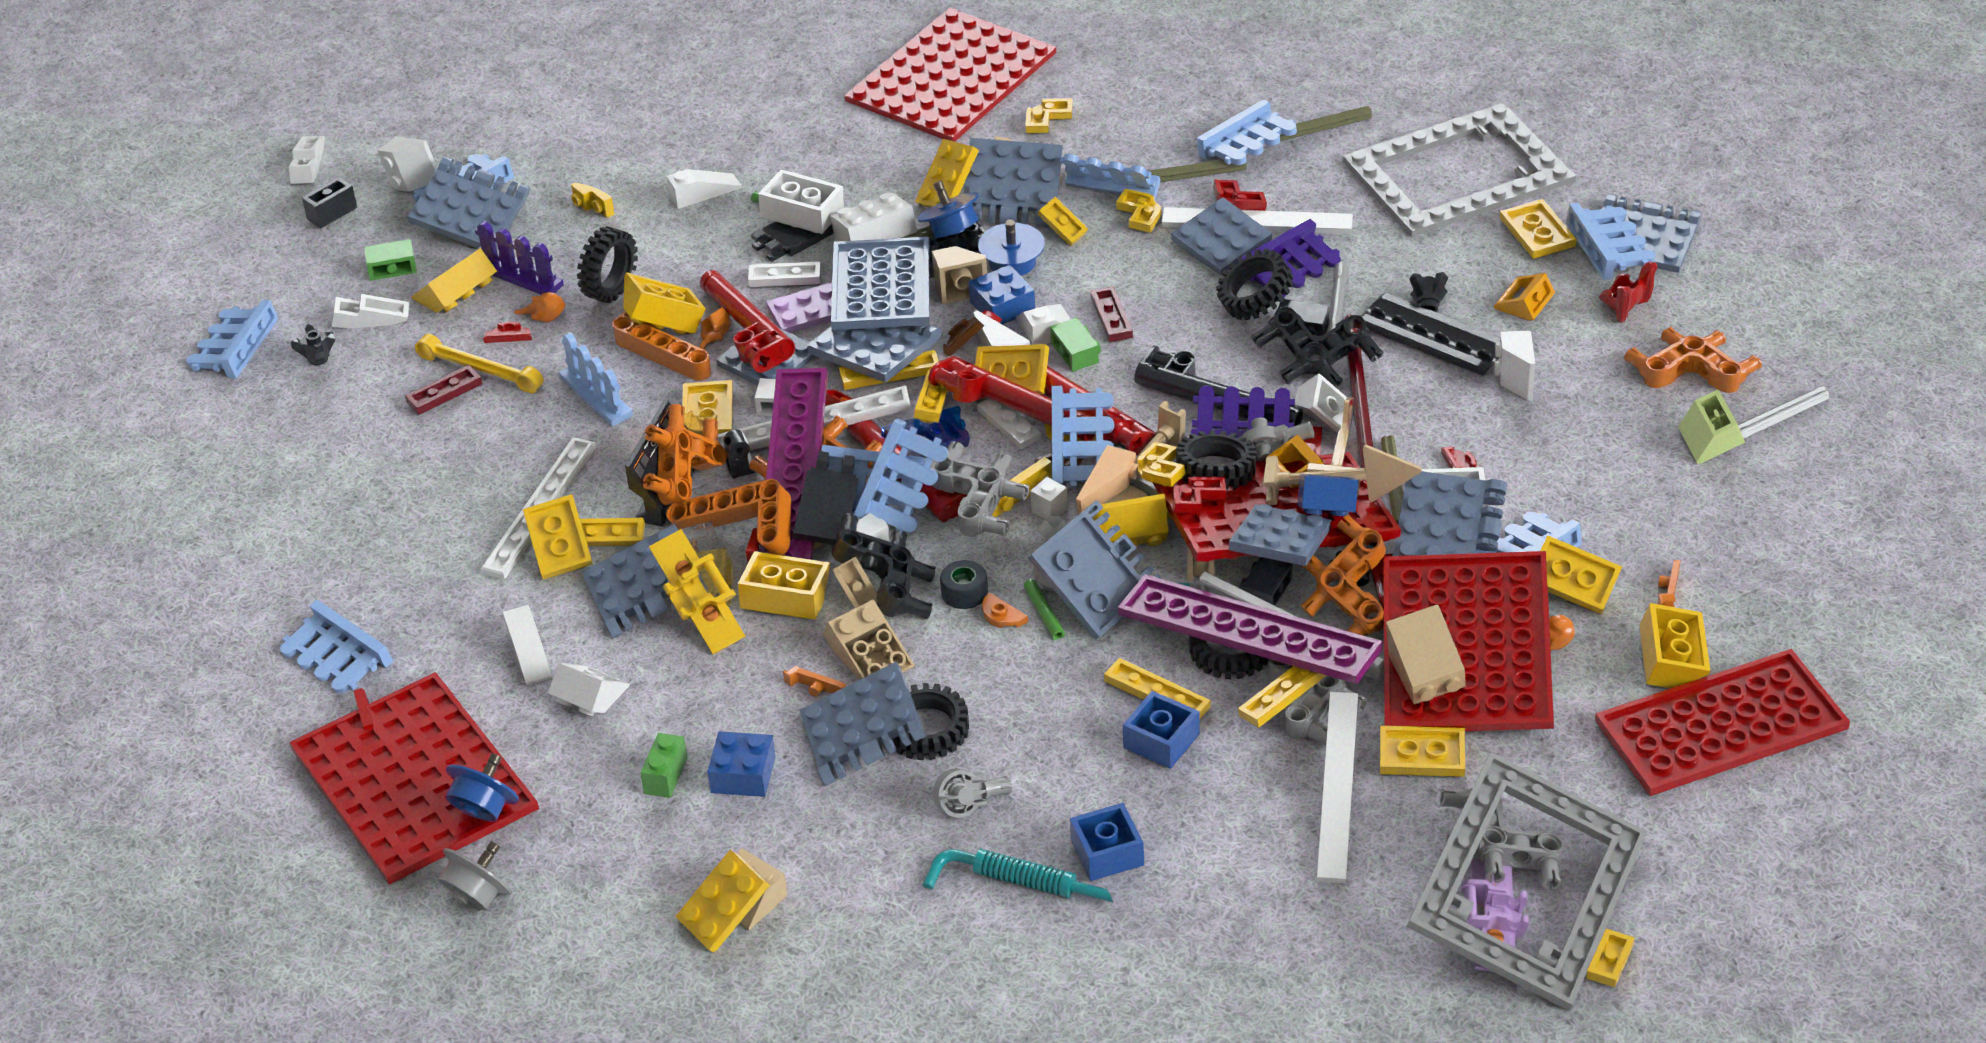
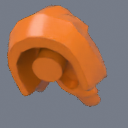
(544, 307)
(715, 327)
(1561, 631)

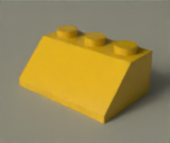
(456, 283)
(661, 304)
(1139, 518)
(783, 585)
(1673, 646)

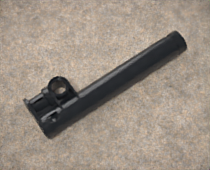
(1177, 376)

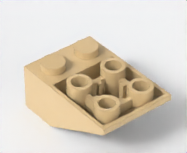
(866, 641)

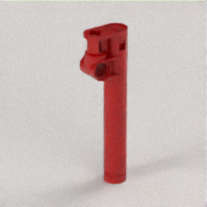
(760, 337)
(973, 383)
(1126, 429)
(940, 503)

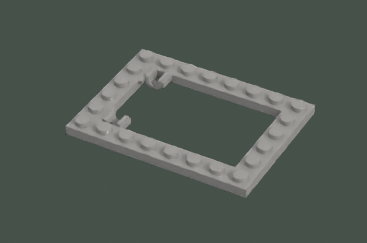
(1542, 175)
(1447, 926)

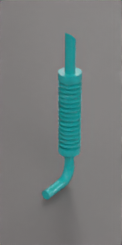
(1017, 872)

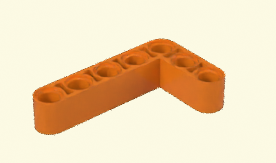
(661, 348)
(759, 499)

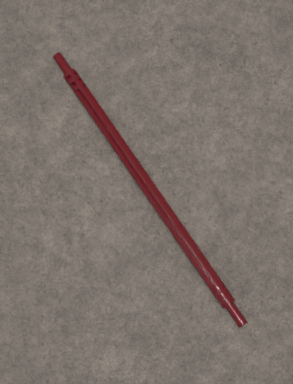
(1360, 402)

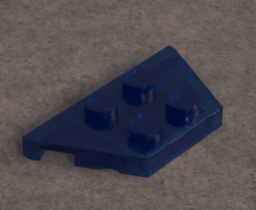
(948, 429)

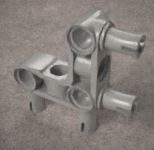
(983, 488)
(1307, 712)
(1510, 847)

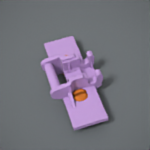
(1501, 911)

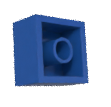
(1002, 293)
(1327, 493)
(1161, 729)
(741, 764)
(1107, 841)

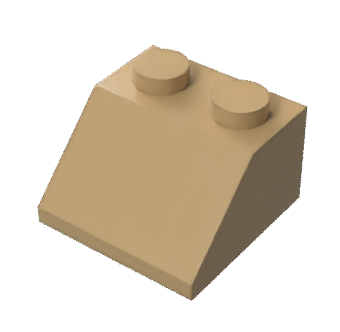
(953, 270)
(772, 896)

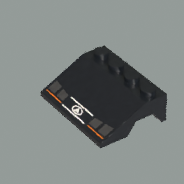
(645, 461)

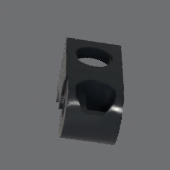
(737, 453)

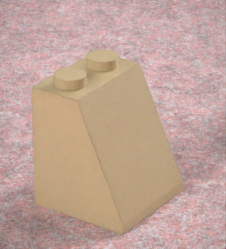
(1424, 654)

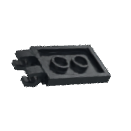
(786, 239)
(825, 500)

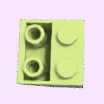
(1710, 428)

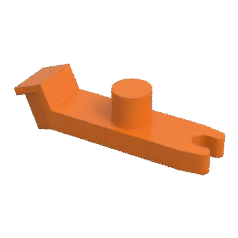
(1669, 582)
(815, 681)

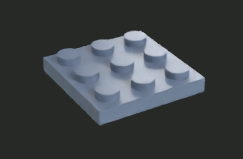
(1221, 235)
(731, 361)
(1280, 534)

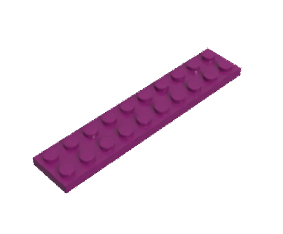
(796, 438)
(1251, 628)

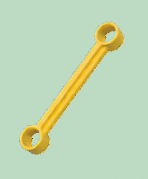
(527, 379)

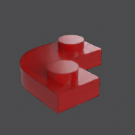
(1241, 199)
(1188, 496)

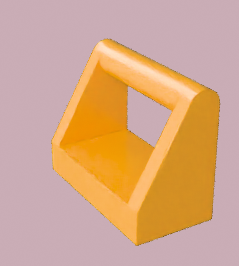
(1531, 301)
(1295, 450)

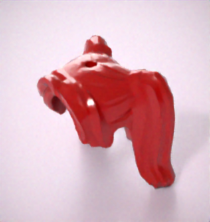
(1626, 294)

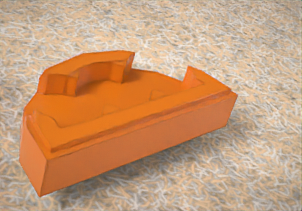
(1001, 613)

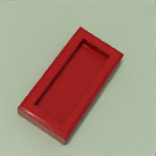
(363, 708)

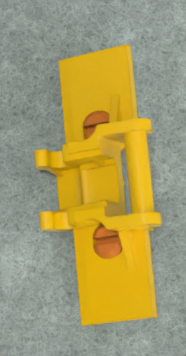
(689, 596)

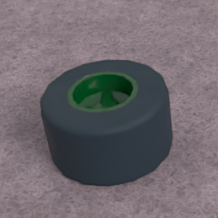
(963, 584)

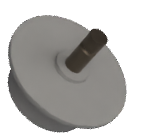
(472, 880)

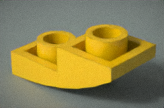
(592, 198)

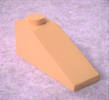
(1109, 477)

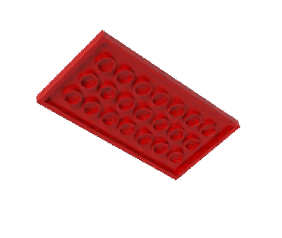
(1721, 722)

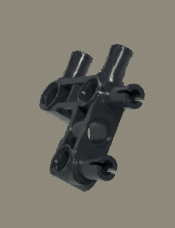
(1329, 347)
(889, 561)

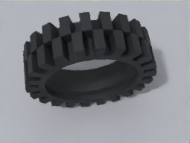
(593, 261)
(1266, 296)
(1218, 445)
(1224, 663)
(949, 737)

